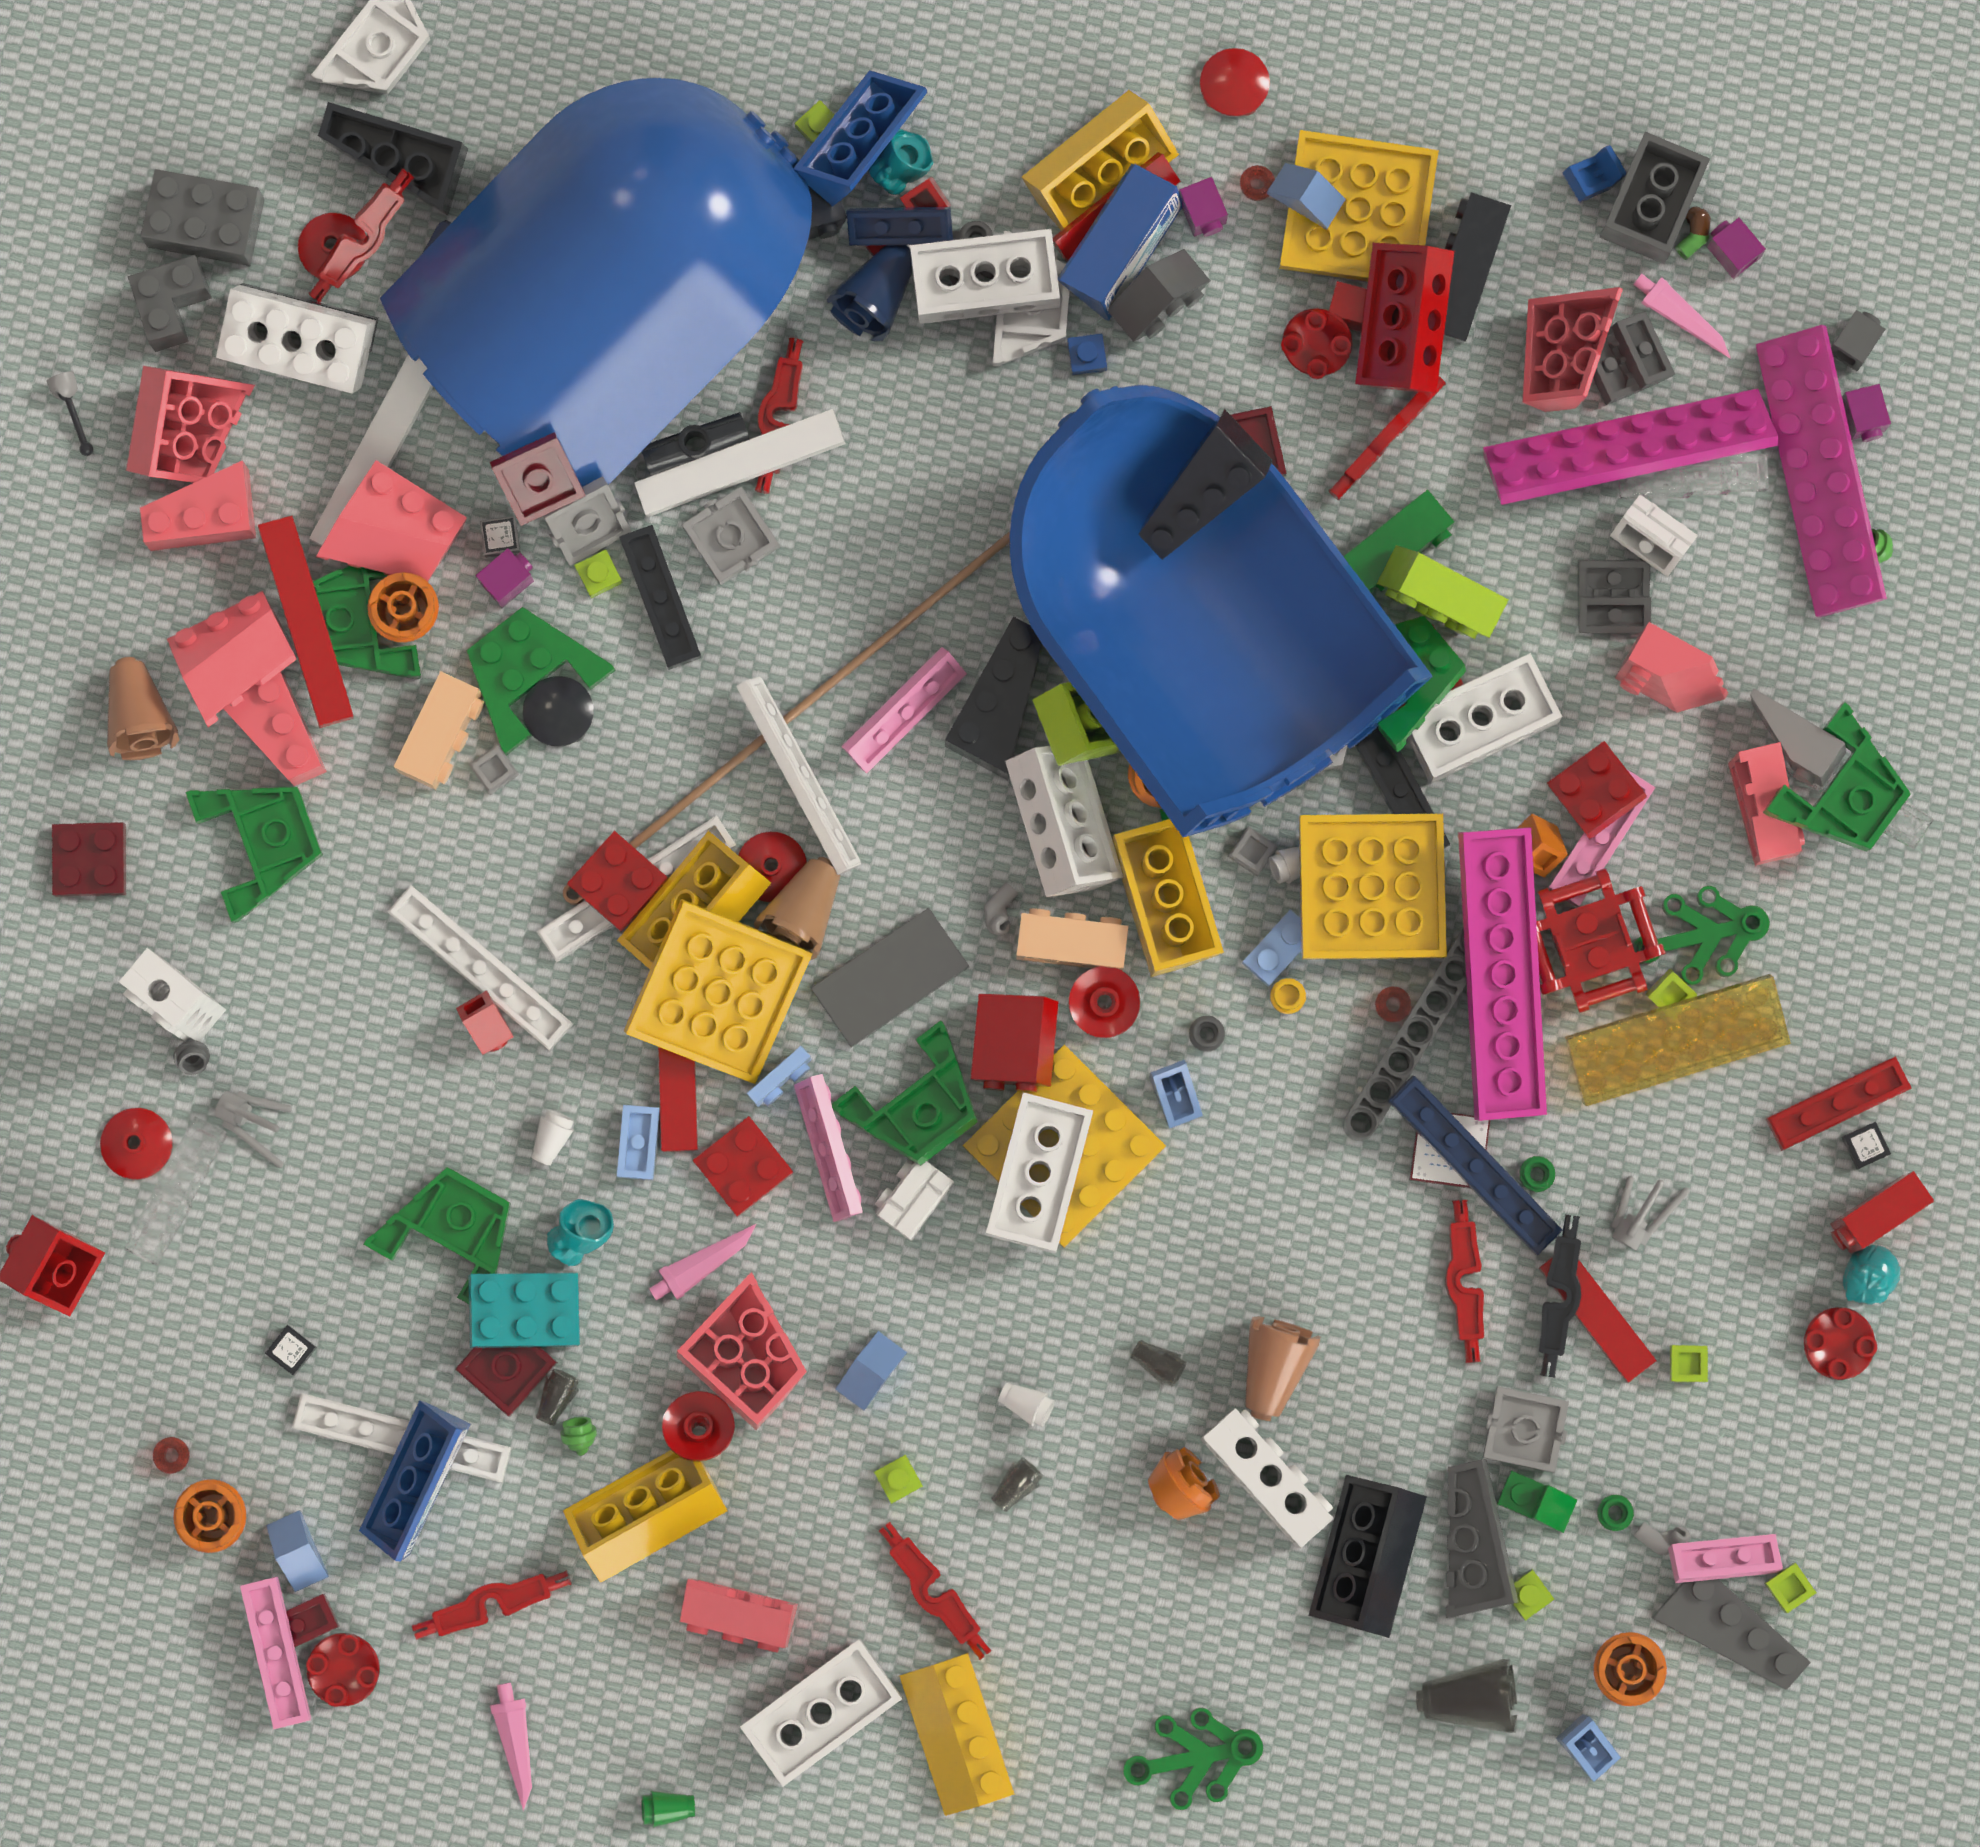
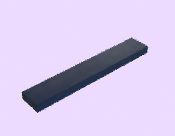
(1475, 1165)

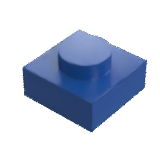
(1087, 354)

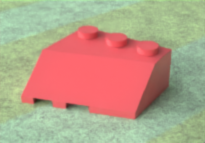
(1565, 346)
(182, 423)
(392, 527)
(231, 654)
(1670, 671)
(744, 1354)
(737, 1614)

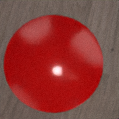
(1234, 82)
(1317, 342)
(1839, 1343)
(343, 1669)

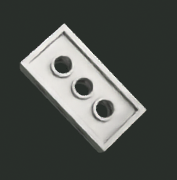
(993, 254)
(277, 352)
(1505, 727)
(1063, 822)
(170, 997)
(1024, 1152)
(1315, 1508)
(820, 1738)

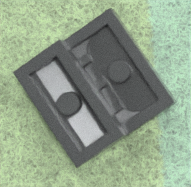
(1631, 359)
(1613, 596)

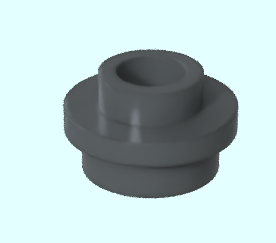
(1206, 1022)
(191, 1064)

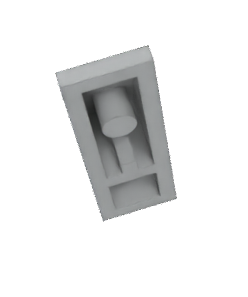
(1805, 746)

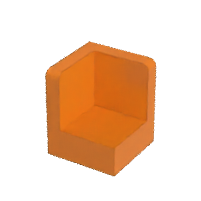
(1547, 844)

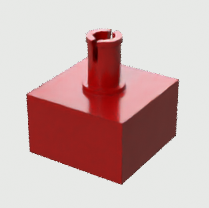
(50, 1265)

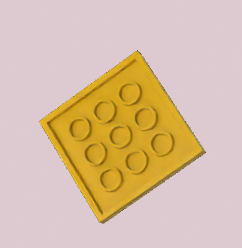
(1385, 202)
(1372, 886)
(717, 991)
(1113, 1152)

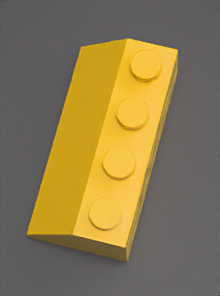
(1097, 158)
(707, 877)
(1166, 897)
(643, 1513)
(957, 1734)

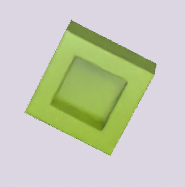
(814, 121)
(598, 573)
(1669, 990)
(1688, 1363)
(898, 1479)
(1790, 1588)
(1531, 1595)

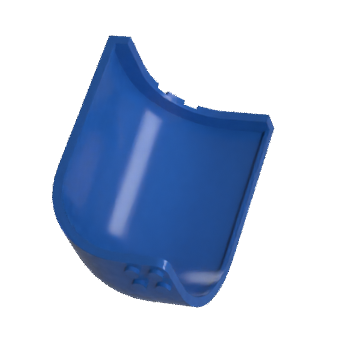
(607, 271)
(1228, 657)

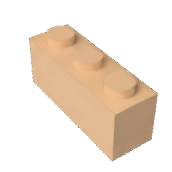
(439, 731)
(1071, 940)

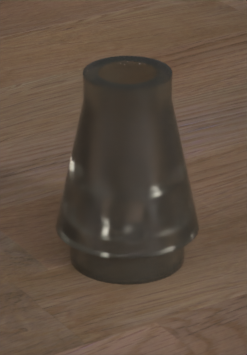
(1159, 1362)
(556, 1395)
(1018, 1482)

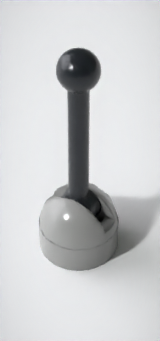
(64, 387)

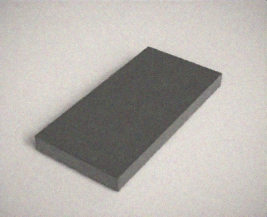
(890, 977)

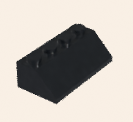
(1367, 1555)

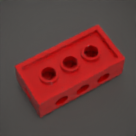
(1404, 317)

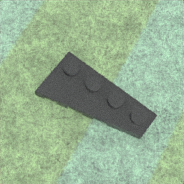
(1478, 1556)
(1728, 1626)

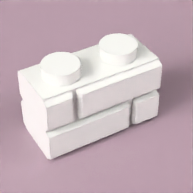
(1653, 535)
(913, 1198)

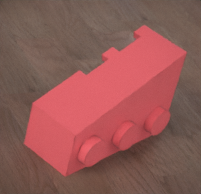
(202, 512)
(279, 730)
(1756, 779)

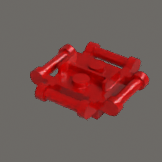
(1594, 940)

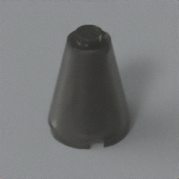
(1473, 1697)

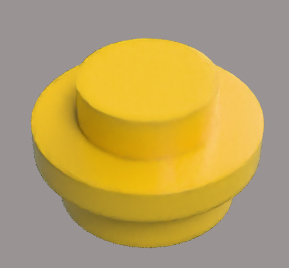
(1287, 996)

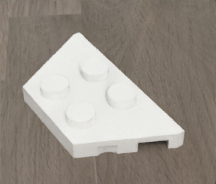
(375, 47)
(1030, 330)

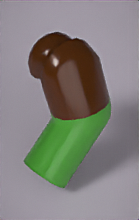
(1699, 232)

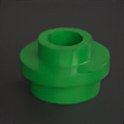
(1547, 1169)
(1626, 1508)

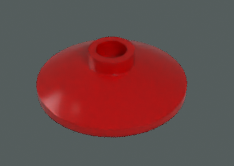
(316, 233)
(777, 847)
(1108, 1021)
(154, 1146)
(696, 1410)

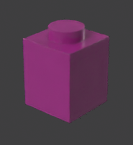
(1203, 207)
(1735, 247)
(1866, 413)
(506, 577)

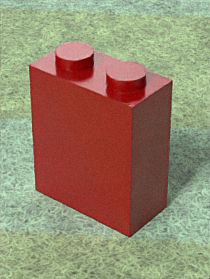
(1014, 1041)
(1880, 1213)

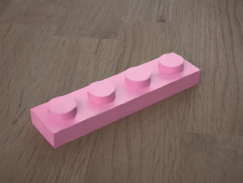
(904, 710)
(1595, 853)
(828, 1148)
(275, 1652)

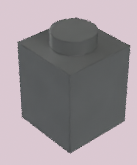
(1857, 339)

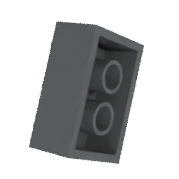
(1654, 198)
(202, 217)

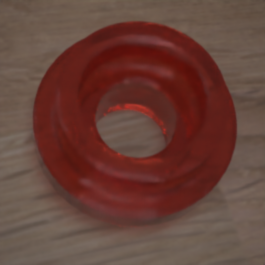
(1252, 173)
(1398, 994)
(161, 1449)

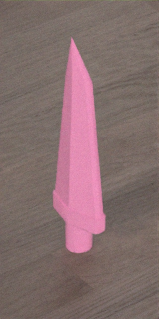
(1672, 306)
(691, 1270)
(512, 1728)

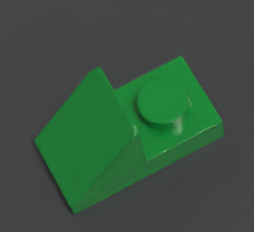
(1537, 1501)

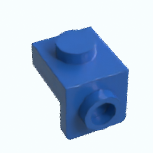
(1595, 174)

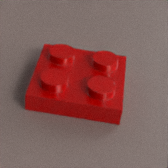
(1597, 790)
(617, 881)
(743, 1166)

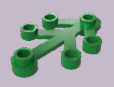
(1710, 933)
(1199, 1756)

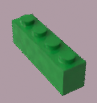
(1414, 528)

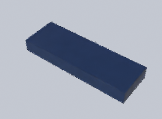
(899, 225)

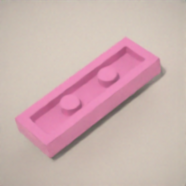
(1725, 1558)

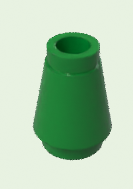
(665, 1808)

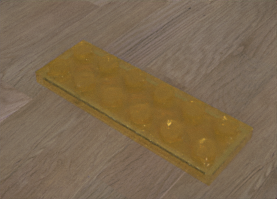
(1677, 1040)

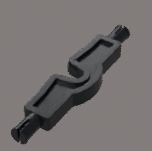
(1555, 1314)

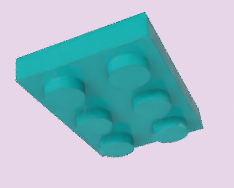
(524, 1310)

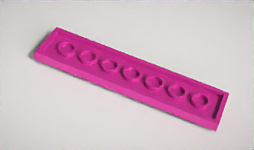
(1630, 446)
(1821, 471)
(1502, 973)

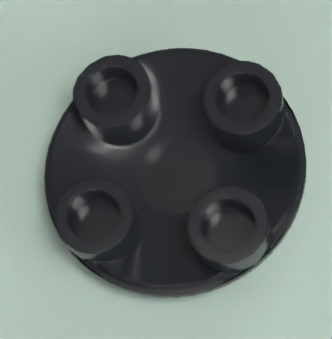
(558, 711)

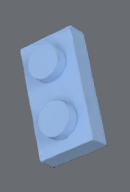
(1276, 949)
(791, 1068)
(638, 1142)

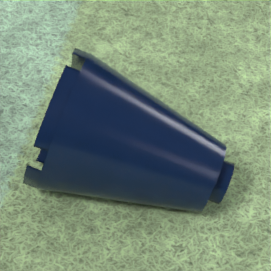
(873, 293)

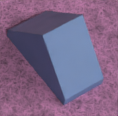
(1307, 194)
(1176, 1093)
(870, 1370)
(296, 1551)
(1588, 1747)

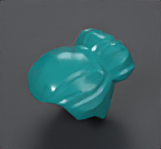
(902, 162)
(580, 1230)
(1871, 1275)

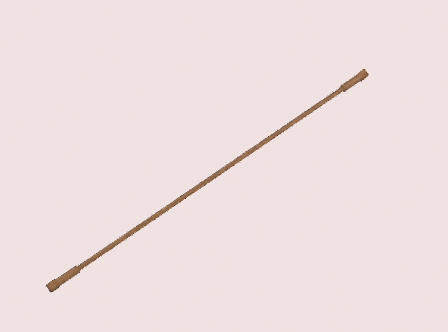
(813, 697)

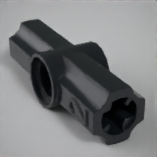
(672, 450)

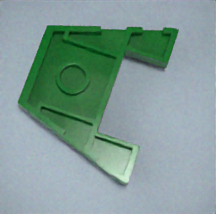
(344, 606)
(516, 659)
(1446, 672)
(1857, 800)
(274, 833)
(926, 1113)
(454, 1215)

